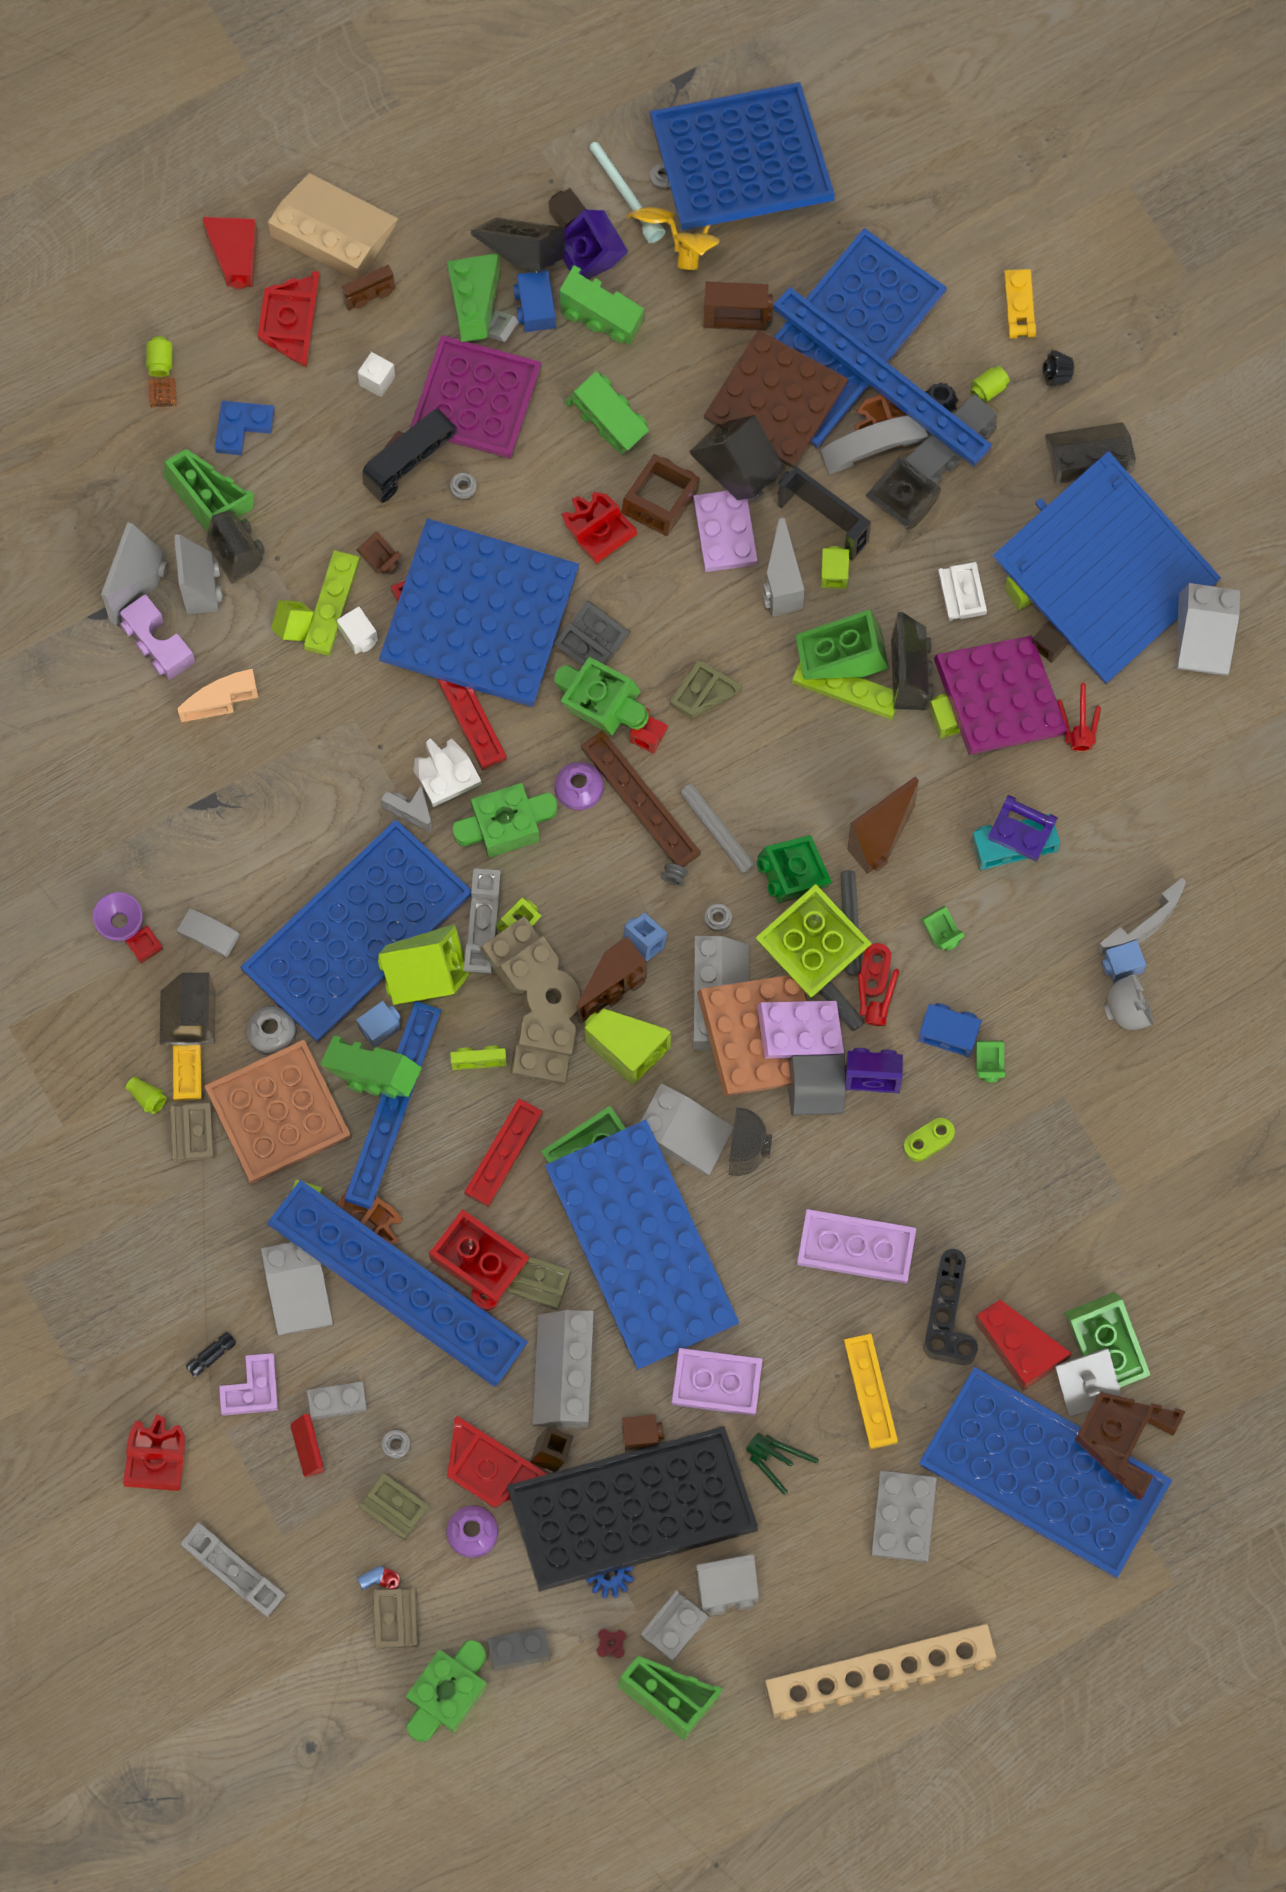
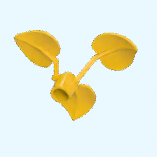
(691, 245)

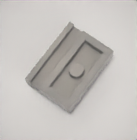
(674, 1626)

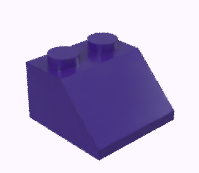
(592, 243)
(874, 1071)

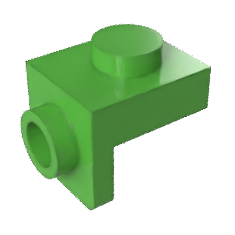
(942, 929)
(990, 1060)

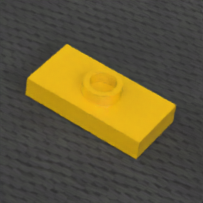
(187, 1073)

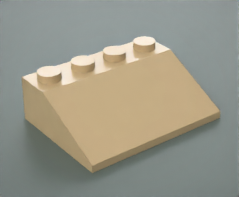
(331, 226)

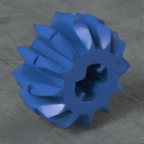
(613, 1584)

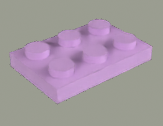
(724, 531)
(800, 1029)
(717, 1381)

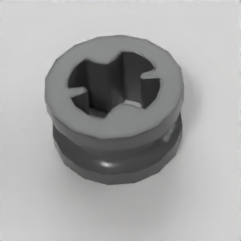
(674, 874)

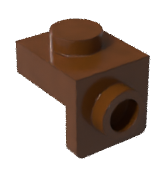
(379, 554)

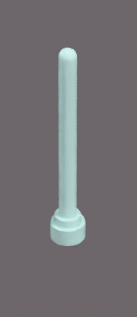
(651, 231)

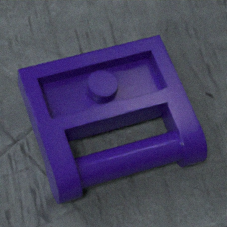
(1019, 836)

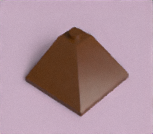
(879, 828)

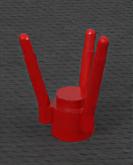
(1081, 738)
(877, 1011)

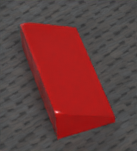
(307, 1446)

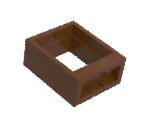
(737, 306)
(659, 518)

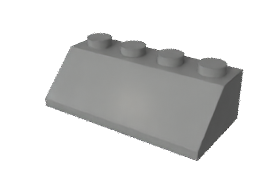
(716, 964)
(563, 1369)

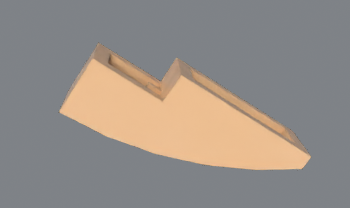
(218, 696)

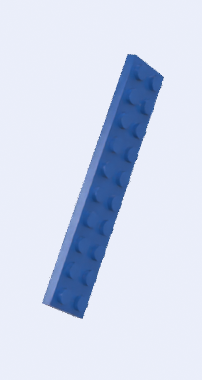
(397, 1283)

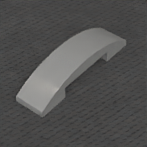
(872, 440)
(1169, 901)
(482, 918)
(232, 1570)

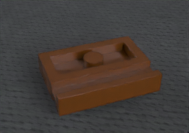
(368, 287)

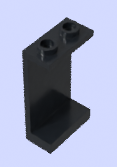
(829, 505)

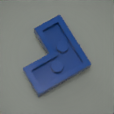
(236, 419)

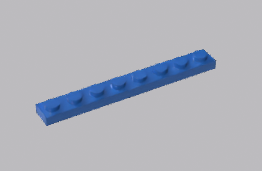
(390, 1111)

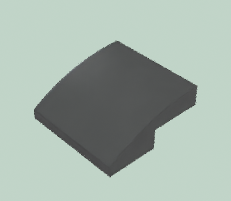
(592, 635)
(817, 1085)

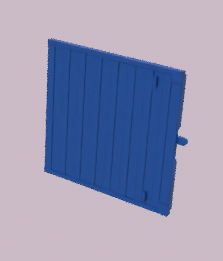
(1104, 566)

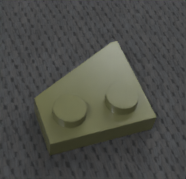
(703, 690)

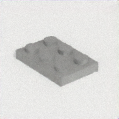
(903, 1516)

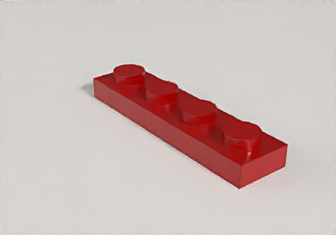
(503, 1152)

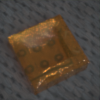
(162, 392)

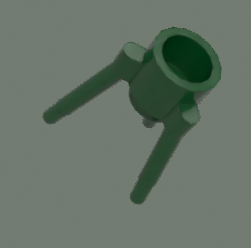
(764, 1447)

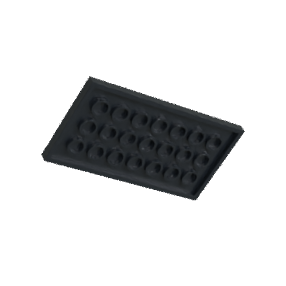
(632, 1508)

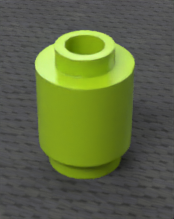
(159, 357)
(989, 383)

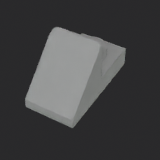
(413, 812)

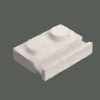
(962, 591)

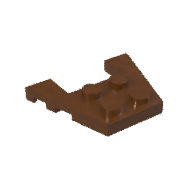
(1113, 1431)

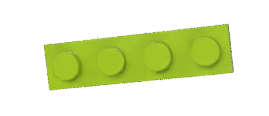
(331, 603)
(852, 691)

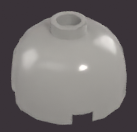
(1128, 1004)

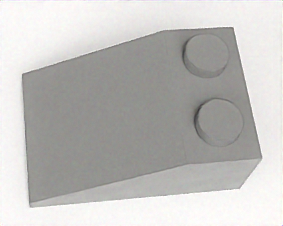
(197, 577)
(783, 583)
(1207, 628)
(687, 1129)
(296, 1289)
(727, 1584)

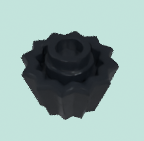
(1057, 368)
(944, 395)

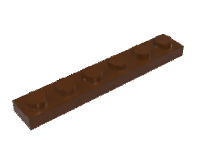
(640, 799)

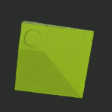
(813, 941)

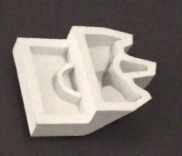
(445, 772)

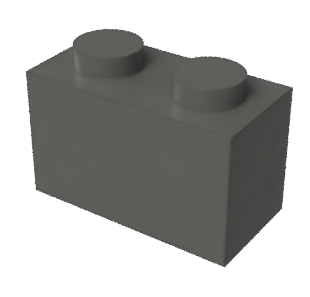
(519, 1649)

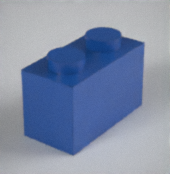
(535, 300)
(949, 1029)

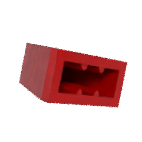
(233, 247)

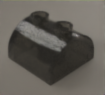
(904, 494)
(233, 545)
(749, 1143)

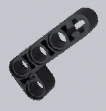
(405, 453)
(948, 1305)

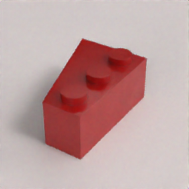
(1020, 1344)

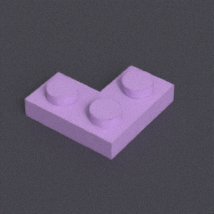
(257, 1394)

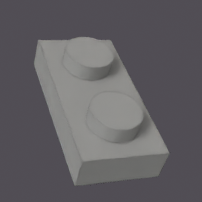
(337, 1400)

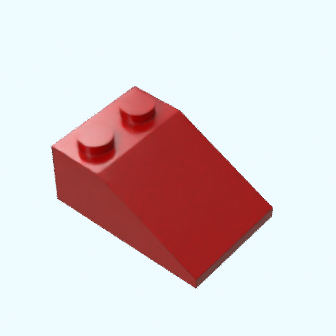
(478, 1256)

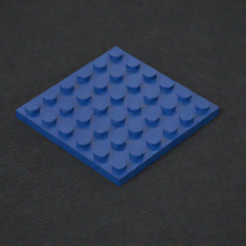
(741, 156)
(479, 612)

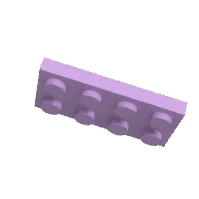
(856, 1246)

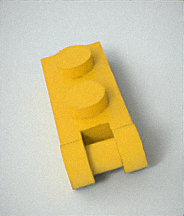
(1019, 303)

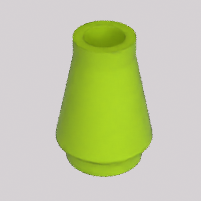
(148, 1096)

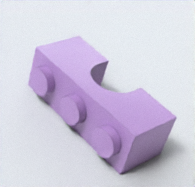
(169, 655)

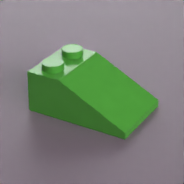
(843, 648)
(593, 1130)
(1107, 1325)

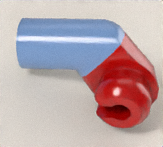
(380, 1576)

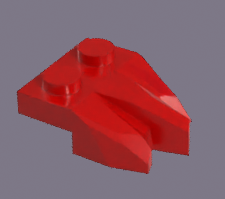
(598, 526)
(155, 1456)

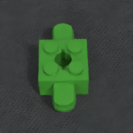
(601, 696)
(509, 829)
(446, 1691)

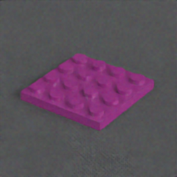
(480, 393)
(1000, 694)

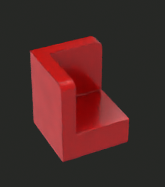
(649, 735)

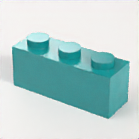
(992, 854)

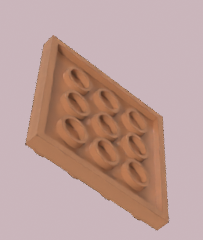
(736, 1035)
(277, 1111)

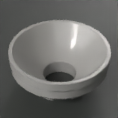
(270, 1043)

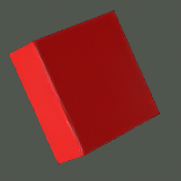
(144, 944)

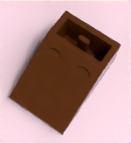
(617, 972)

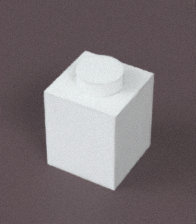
(376, 374)
(357, 631)

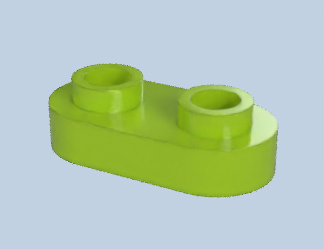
(930, 1139)

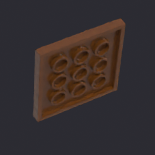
(783, 391)

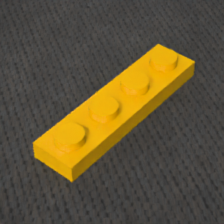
(870, 1391)

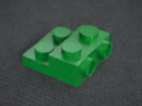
(792, 868)

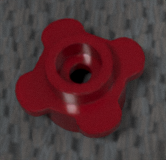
(615, 1650)

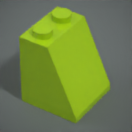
(424, 966)
(626, 1043)

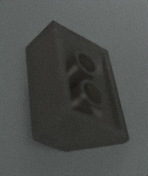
(1078, 449)
(910, 664)

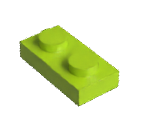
(468, 1059)

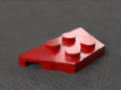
(289, 317)
(485, 1465)

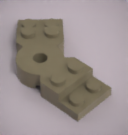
(546, 1033)

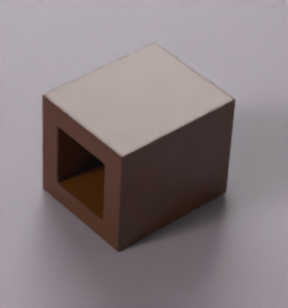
(641, 1432)

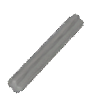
(717, 828)

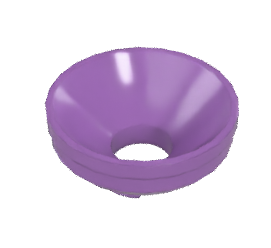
(583, 797)
(113, 905)
(472, 1546)

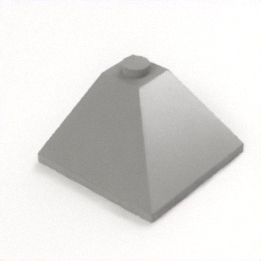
(133, 572)

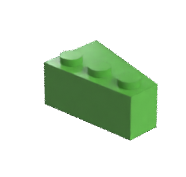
(473, 292)
(599, 309)
(608, 412)
(204, 489)
(371, 1070)
(668, 1696)

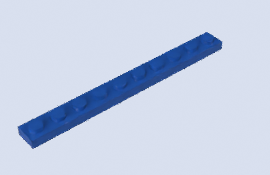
(882, 376)

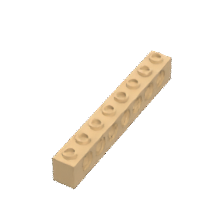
(975, 1638)

